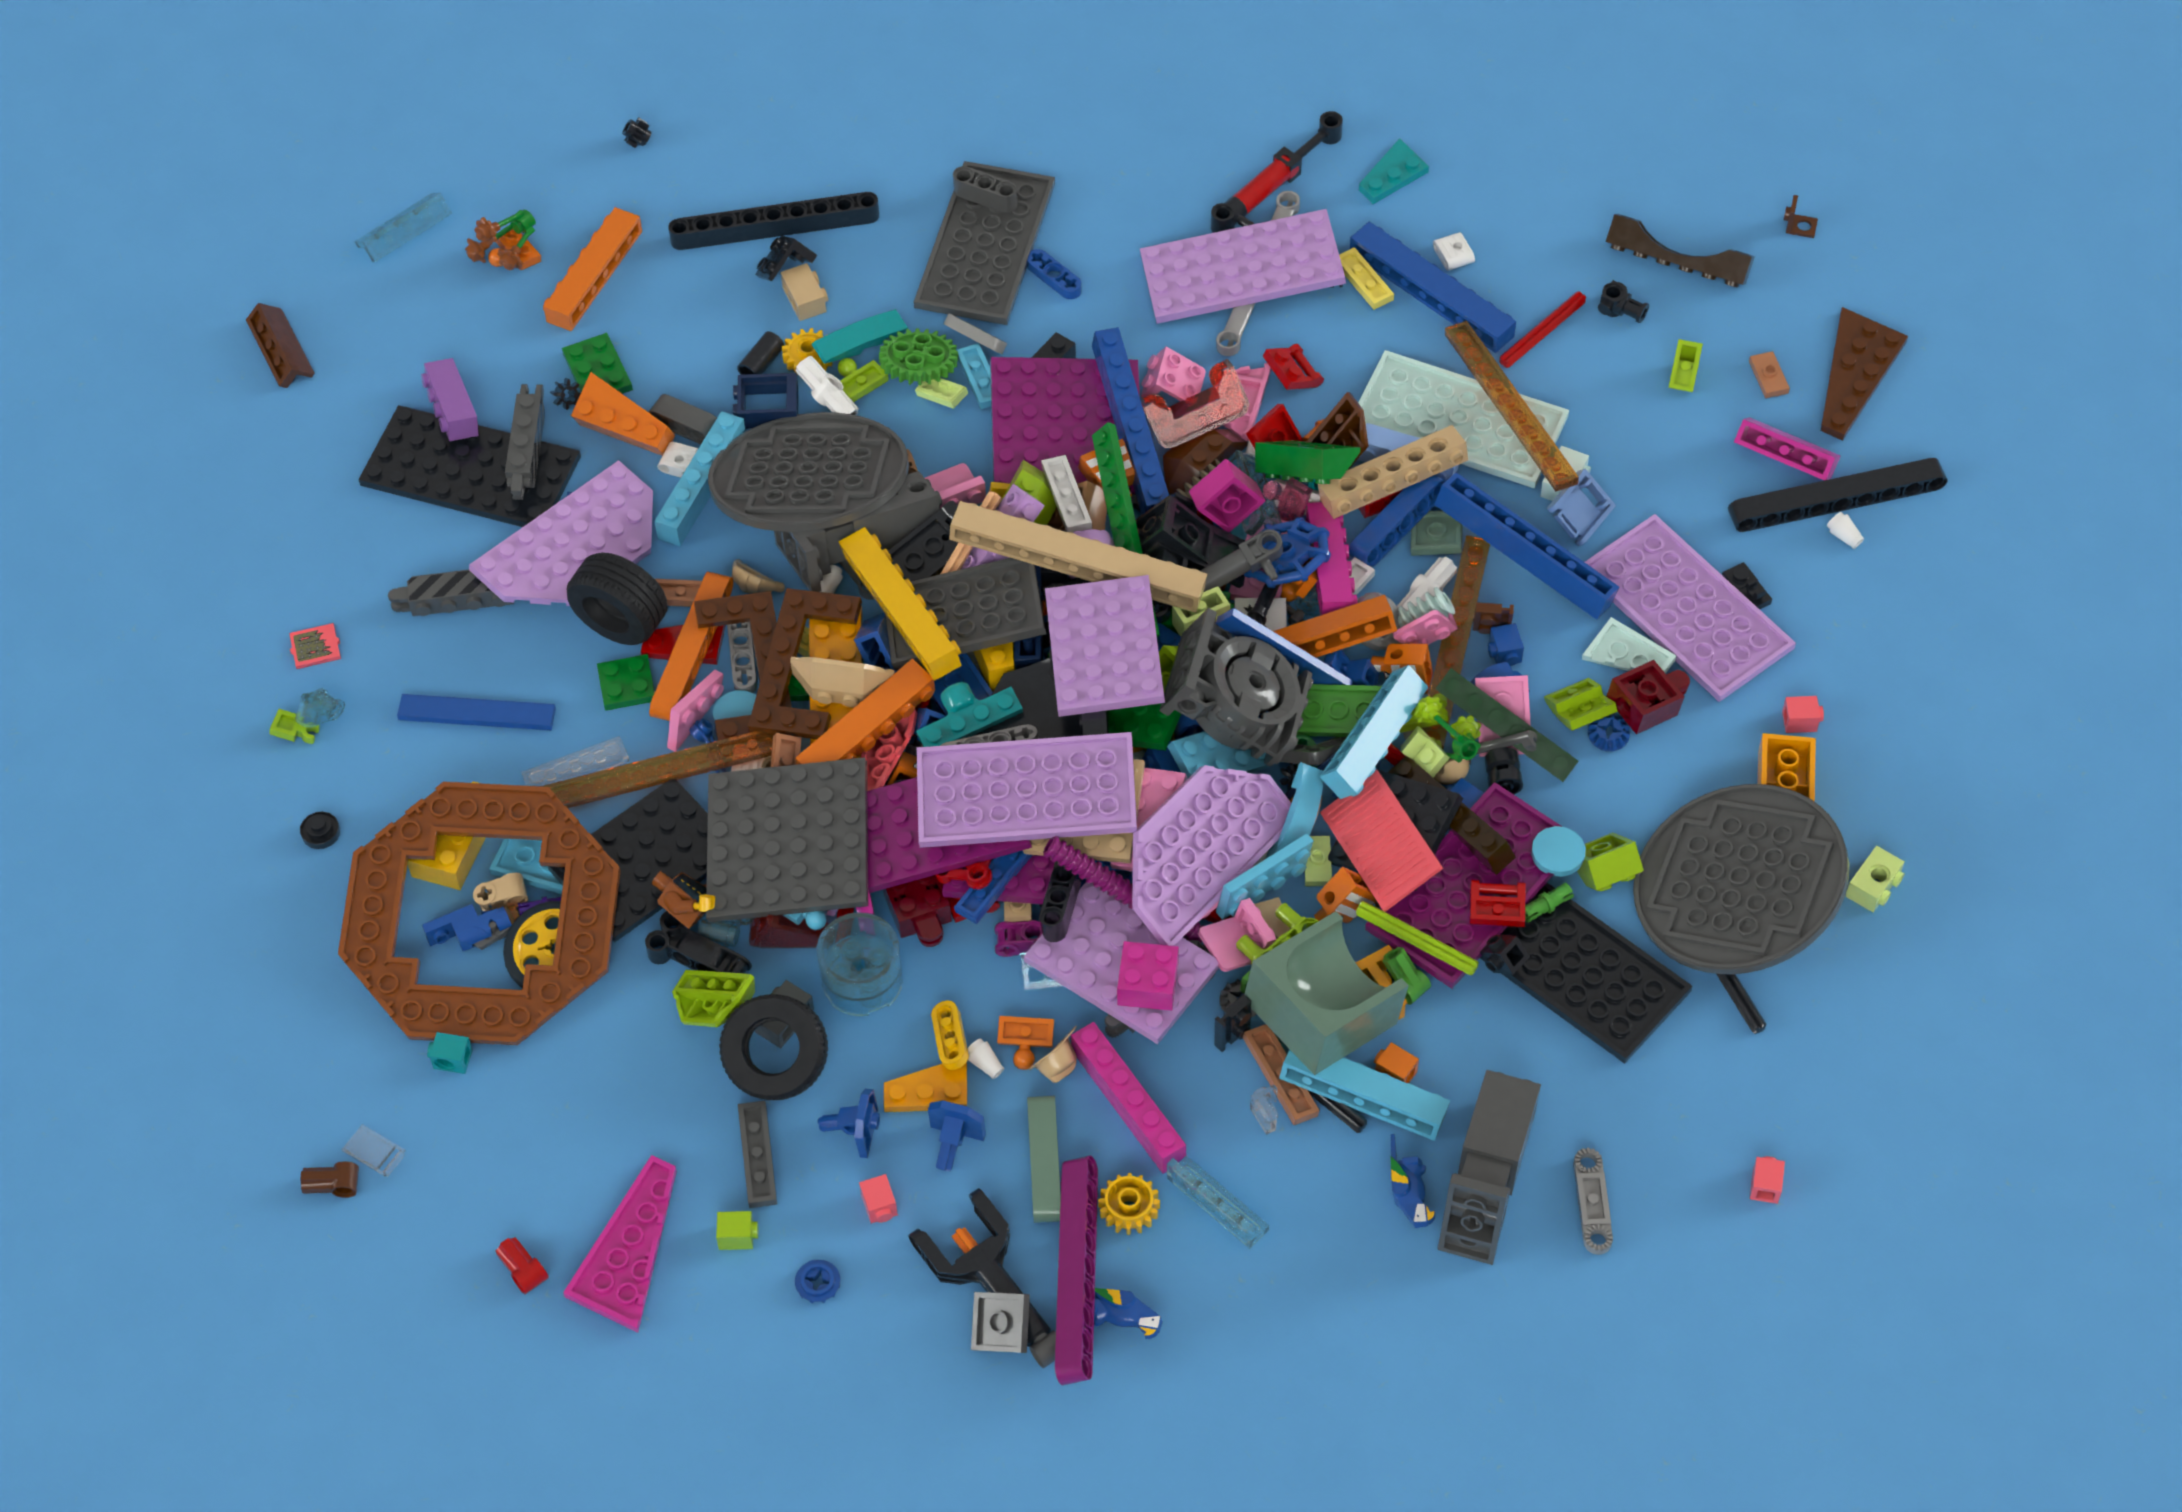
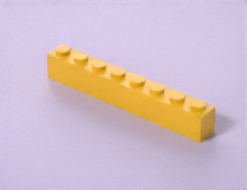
(900, 603)

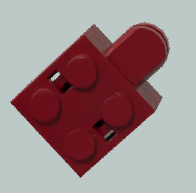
(1648, 695)
(919, 909)

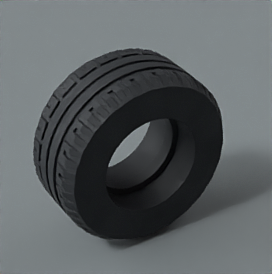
(617, 598)
(735, 1047)

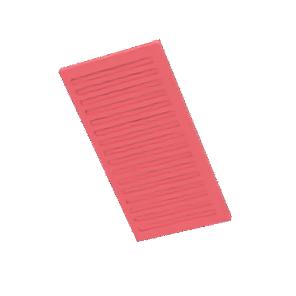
(1381, 841)

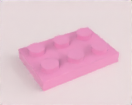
(1512, 694)

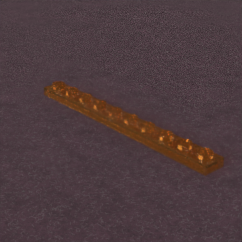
(1511, 406)
(1464, 600)
(663, 768)

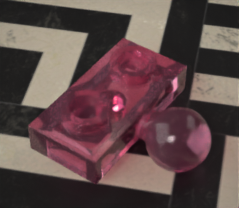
(1292, 500)

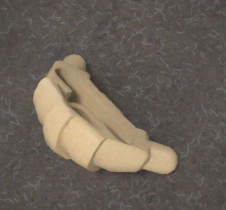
(753, 581)

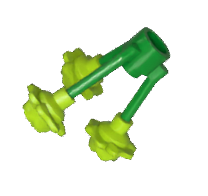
(1463, 731)

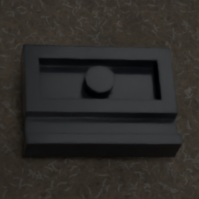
(1233, 1023)

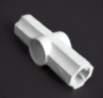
(825, 387)
(1437, 576)

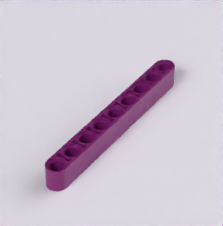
(1076, 1271)

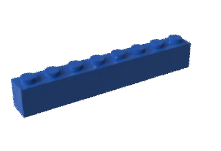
(1433, 286)
(1129, 416)
(1526, 545)

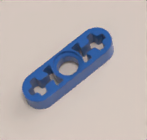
(1055, 283)

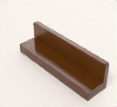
(278, 344)

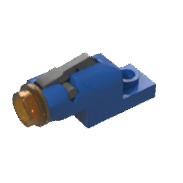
(470, 928)

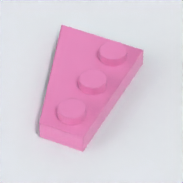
(693, 708)

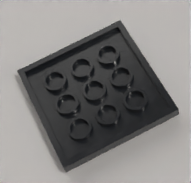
(1425, 804)

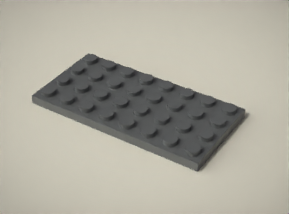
(984, 251)

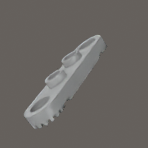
(1593, 1201)

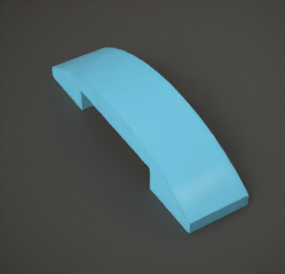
(1303, 806)

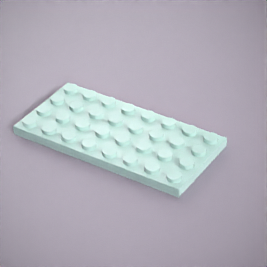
(1426, 398)

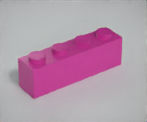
(1787, 448)

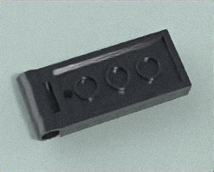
(927, 547)

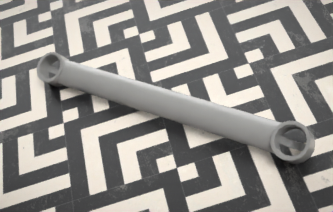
(1240, 315)

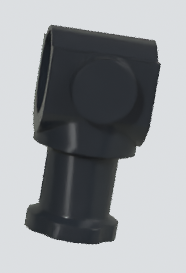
(1617, 301)

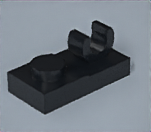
(1746, 582)

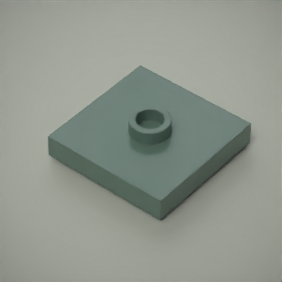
(1436, 535)

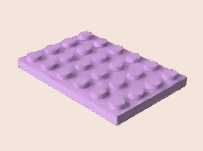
(1104, 646)
(1091, 961)

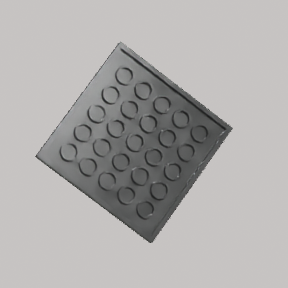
(788, 839)

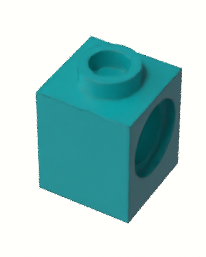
(450, 1052)

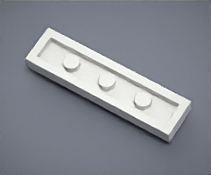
(1066, 494)

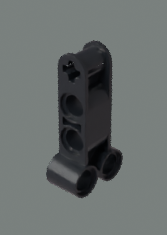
(691, 949)

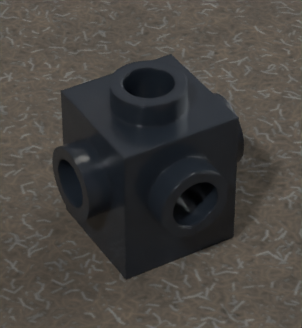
(1504, 954)

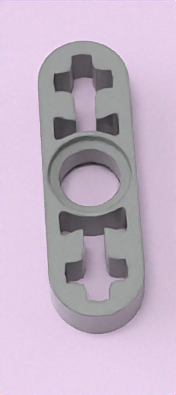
(975, 333)

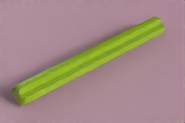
(1417, 938)

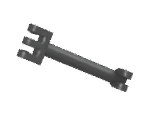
(1527, 739)

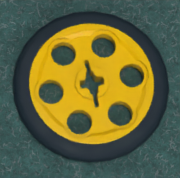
(517, 952)

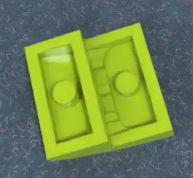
(1580, 704)

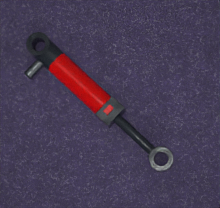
(1285, 167)

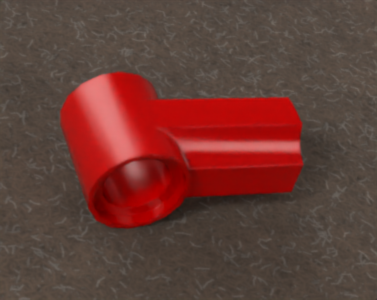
(524, 1269)

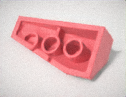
(887, 751)

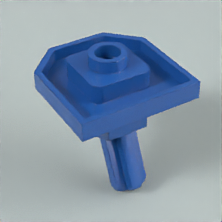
(856, 1121)
(955, 1123)

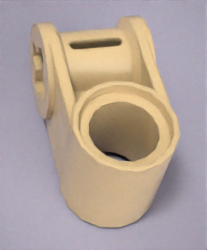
(501, 891)

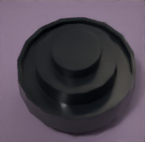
(320, 830)

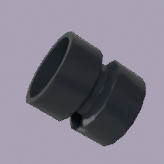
(1504, 769)

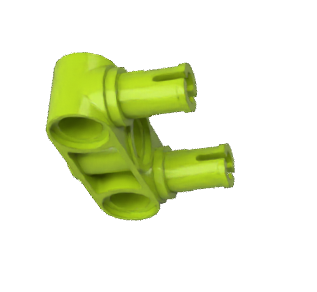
(1289, 918)

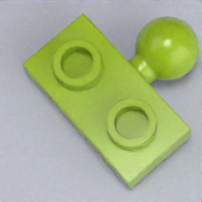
(861, 381)

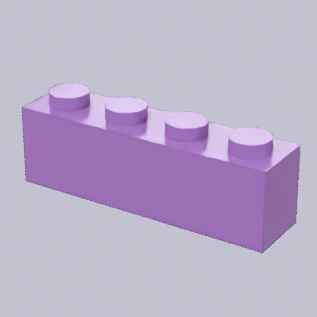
(450, 399)

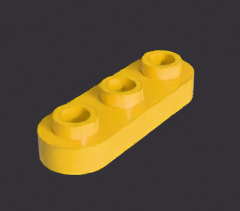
(948, 1024)

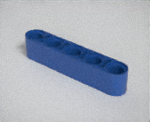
(1395, 521)

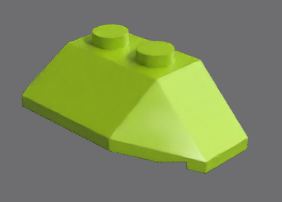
(1035, 483)
(711, 996)

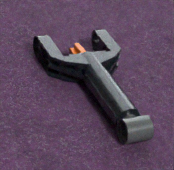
(985, 1266)

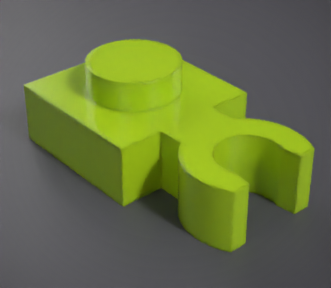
(286, 727)

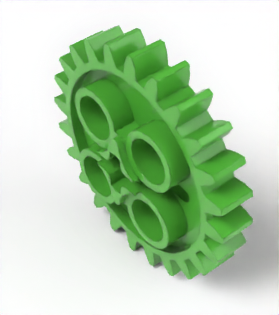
(918, 356)

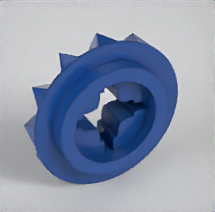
(1617, 739)
(811, 1271)

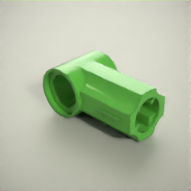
(1402, 967)

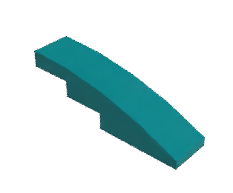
(858, 336)

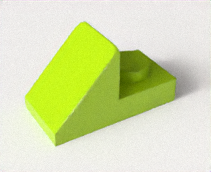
(1685, 365)

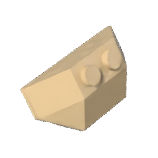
(838, 680)

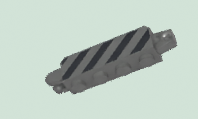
(525, 441)
(443, 593)

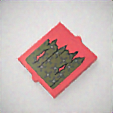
(315, 646)

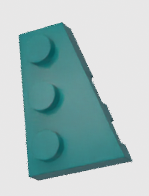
(1393, 172)

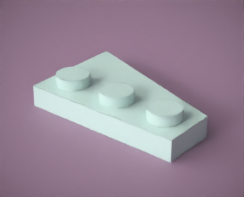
(1626, 649)

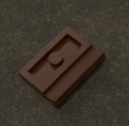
(1491, 615)

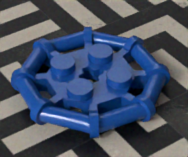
(1297, 552)

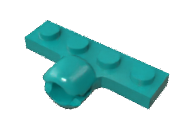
(968, 715)

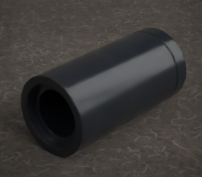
(761, 354)

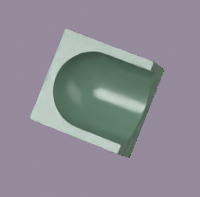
(1320, 997)

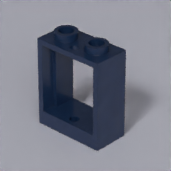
(765, 384)

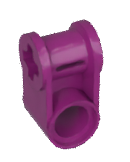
(1017, 937)

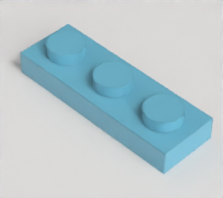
(977, 373)

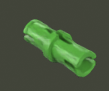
(1547, 902)

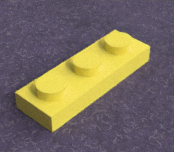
(1365, 279)

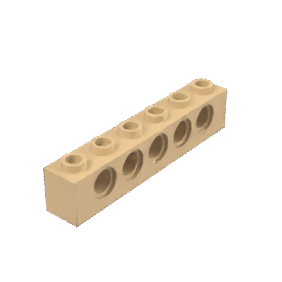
(1394, 471)

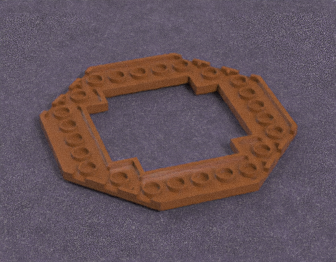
(480, 1013)

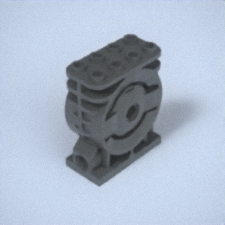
(1231, 700)

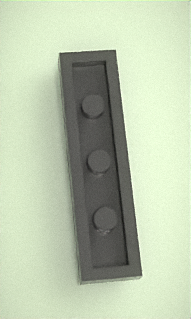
(757, 1154)

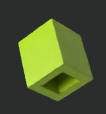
(736, 1230)

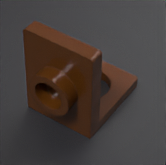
(1794, 220)

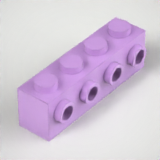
(1016, 504)

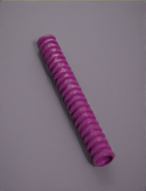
(1098, 875)

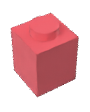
(1802, 714)
(1767, 1179)
(878, 1199)

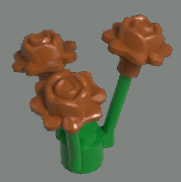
(487, 233)

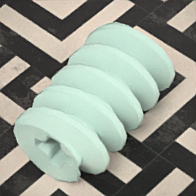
(1439, 602)

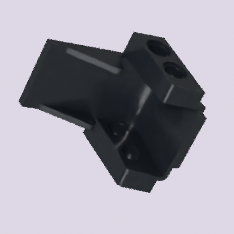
(1179, 535)

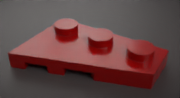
(664, 639)

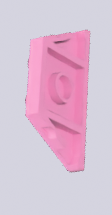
(1254, 385)

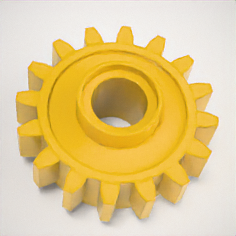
(800, 348)
(1129, 1216)

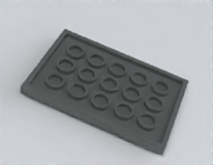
(978, 607)

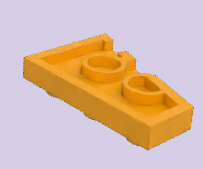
(925, 1086)

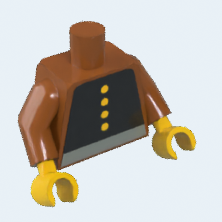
(683, 897)

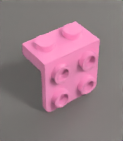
(1173, 375)
(958, 485)
(1426, 629)
(1222, 936)

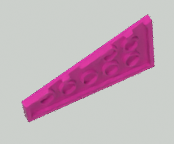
(622, 1260)

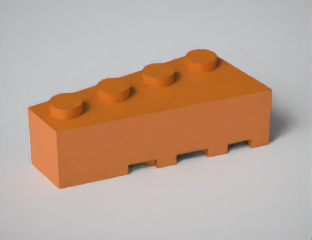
(615, 415)

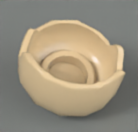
(1452, 772)

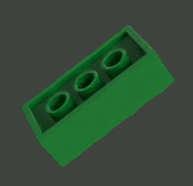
(1304, 460)

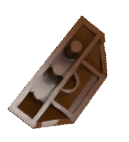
(1343, 426)
(1194, 455)

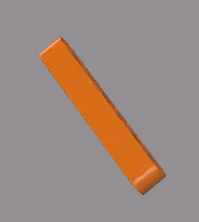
(688, 650)

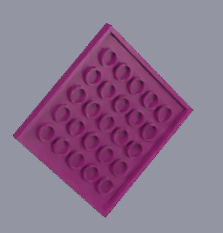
(1046, 411)

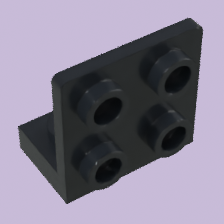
(780, 250)

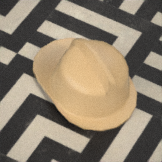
(1059, 1061)

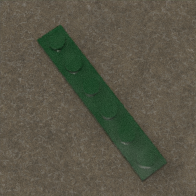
(1505, 723)

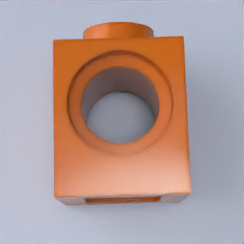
(1396, 1063)

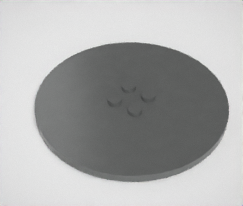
(808, 472)
(1741, 879)

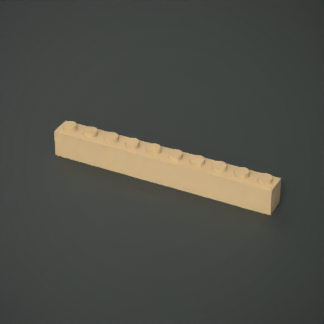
(1074, 554)

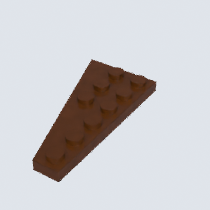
(1859, 364)

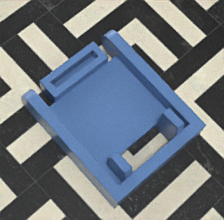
(1577, 512)

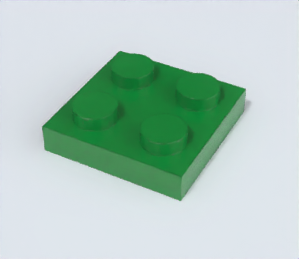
(626, 682)

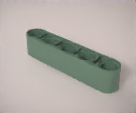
(1044, 1159)

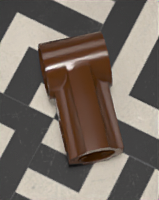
(338, 1180)

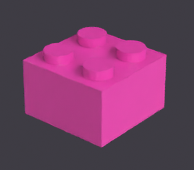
(1227, 496)
(1147, 975)

